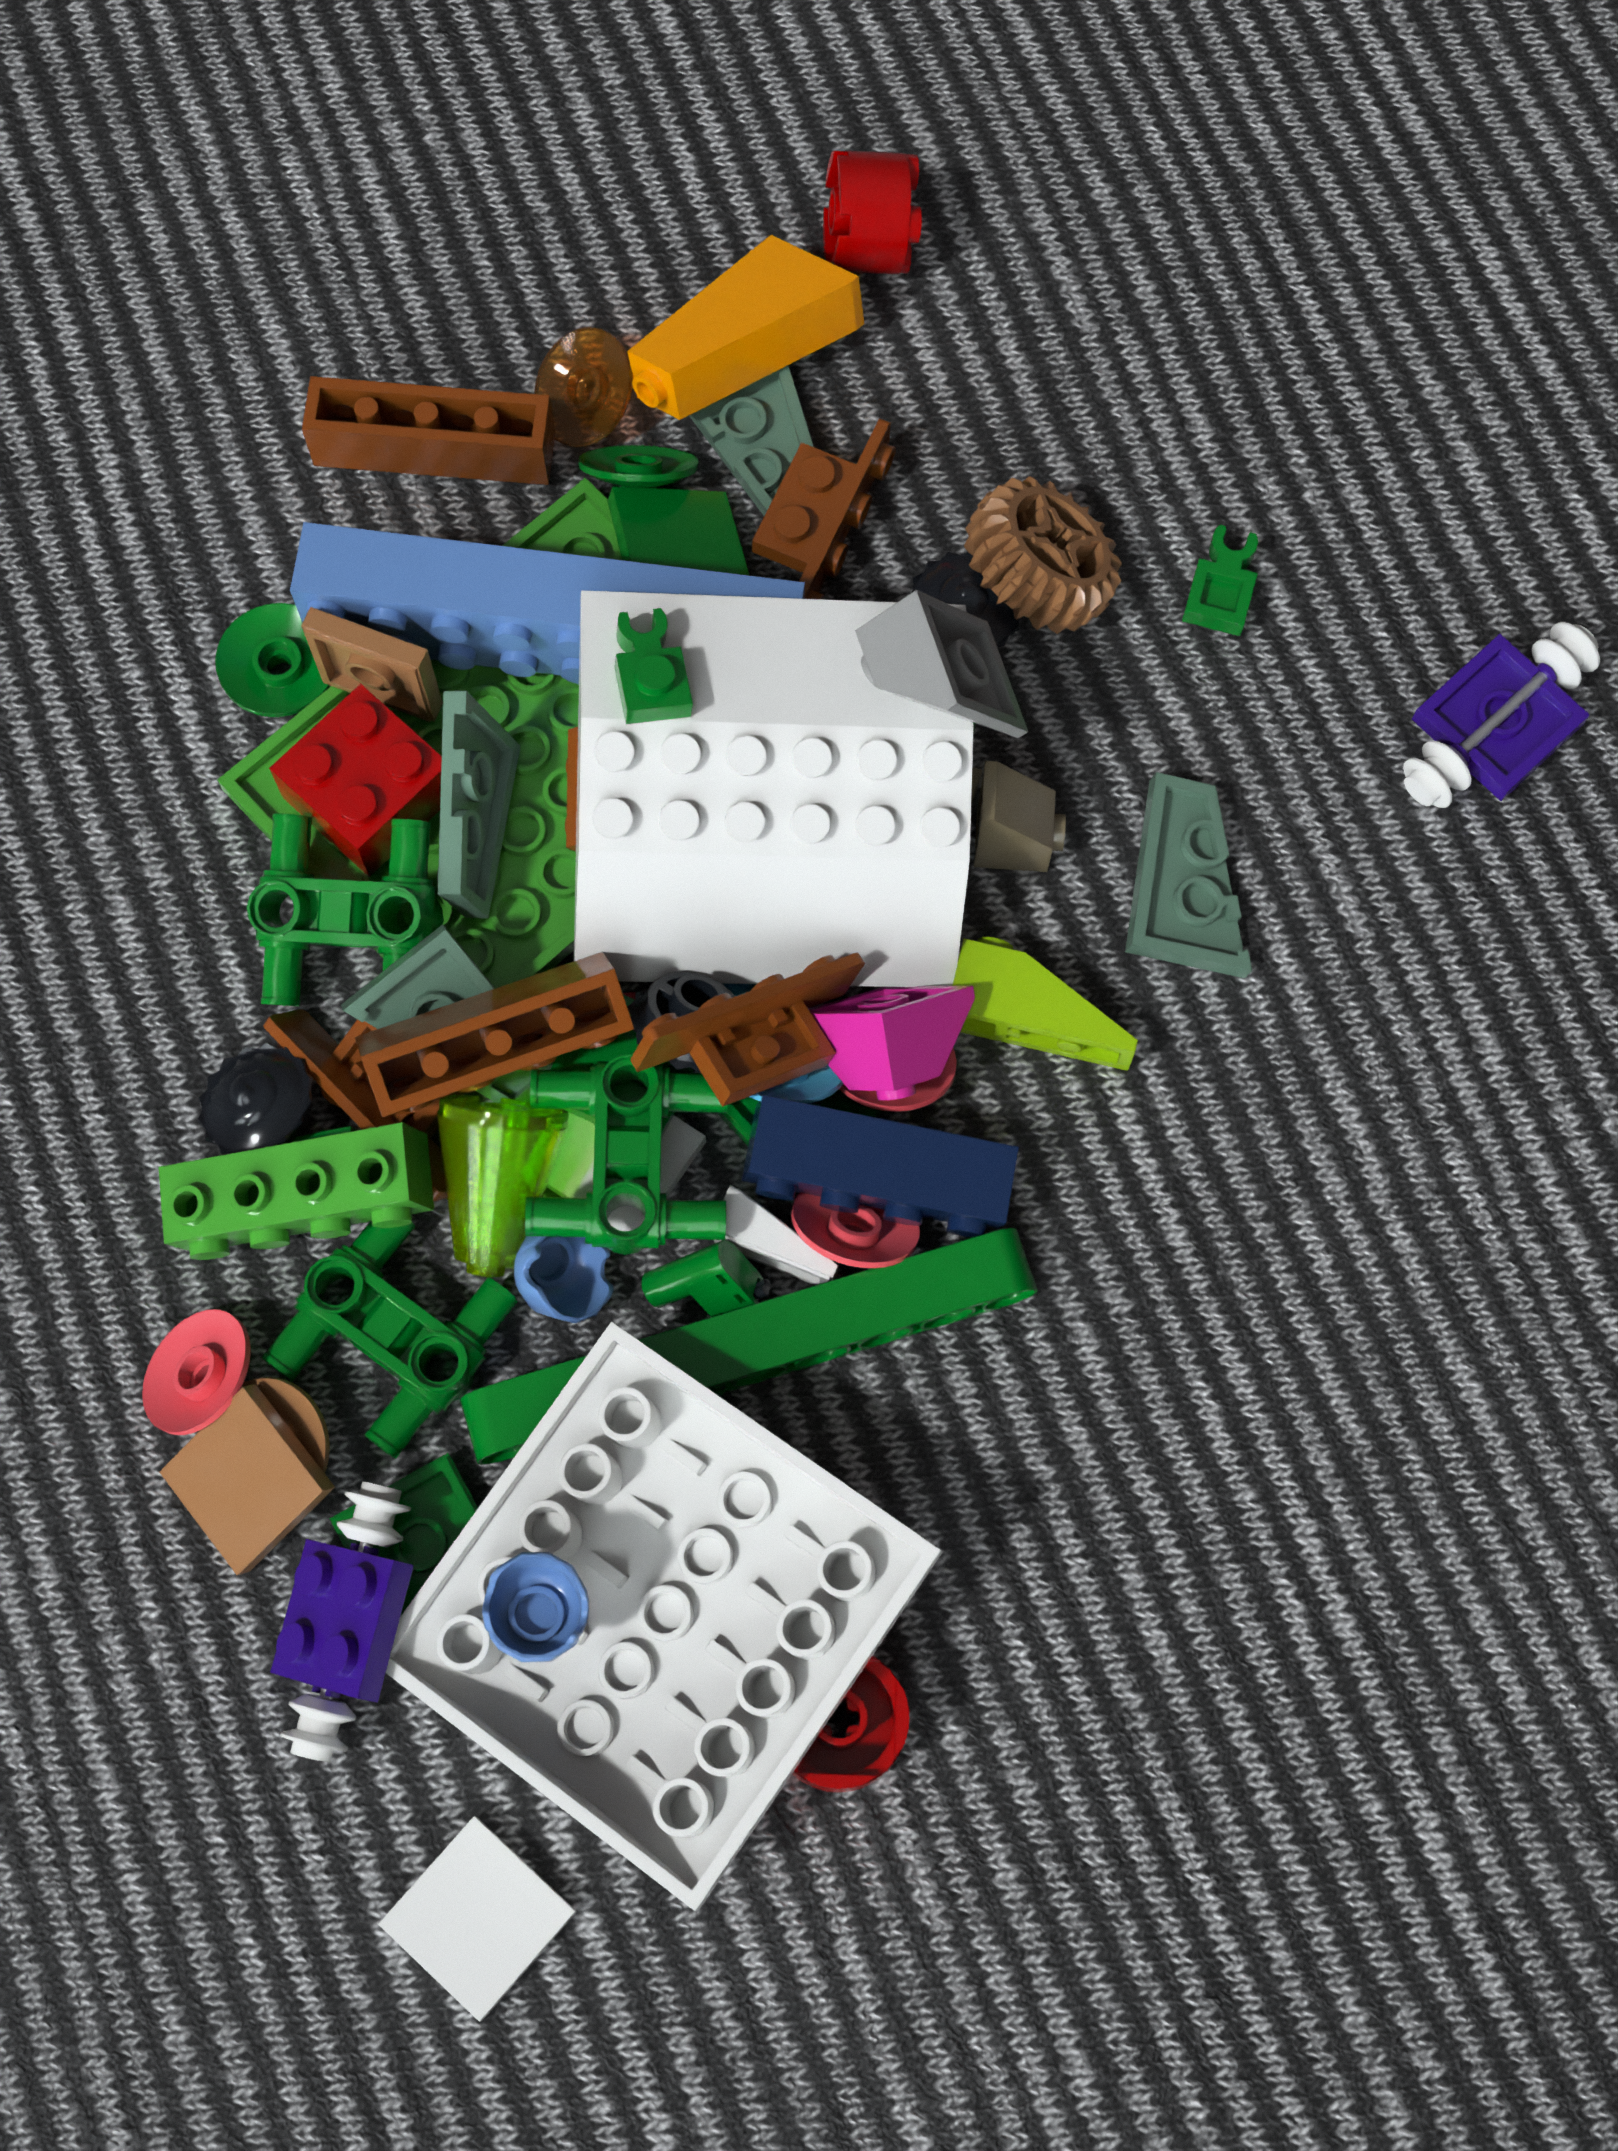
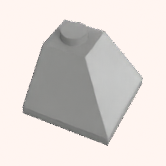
(940, 661)

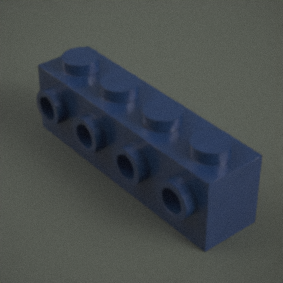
(879, 1165)

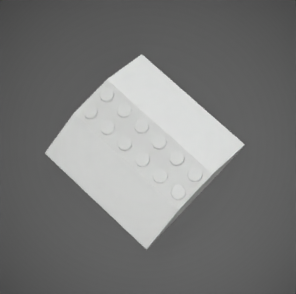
(778, 815)
(720, 1623)

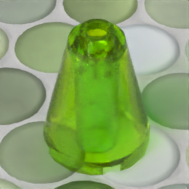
(491, 1164)

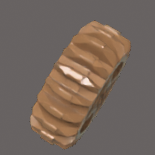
(1042, 554)

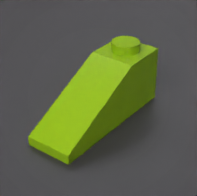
(1034, 1009)

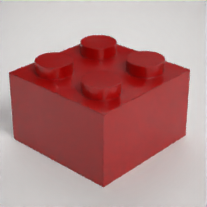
(359, 775)

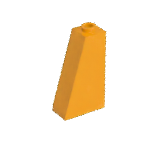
(745, 327)

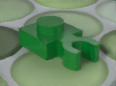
(1222, 586)
(648, 676)

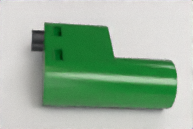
(714, 1276)

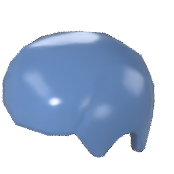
(562, 1277)
(535, 1607)

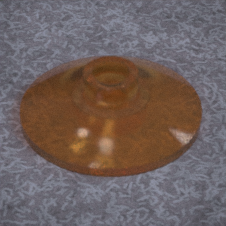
(587, 385)

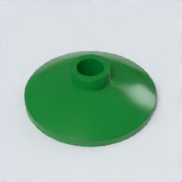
(638, 465)
(253, 648)

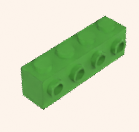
(296, 1190)

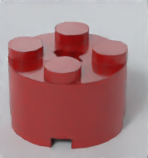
(871, 211)
(867, 1747)

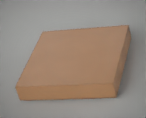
(385, 665)
(247, 1480)

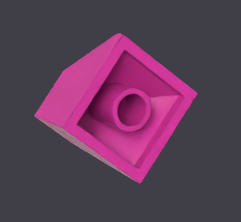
(893, 1036)

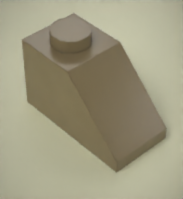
(1016, 821)

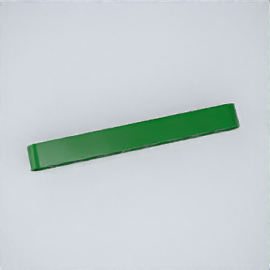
(786, 1332)

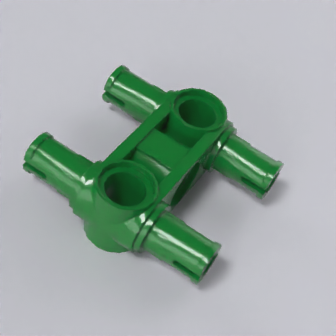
(338, 910)
(624, 1157)
(389, 1332)

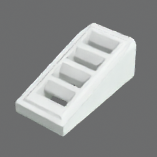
(772, 1242)

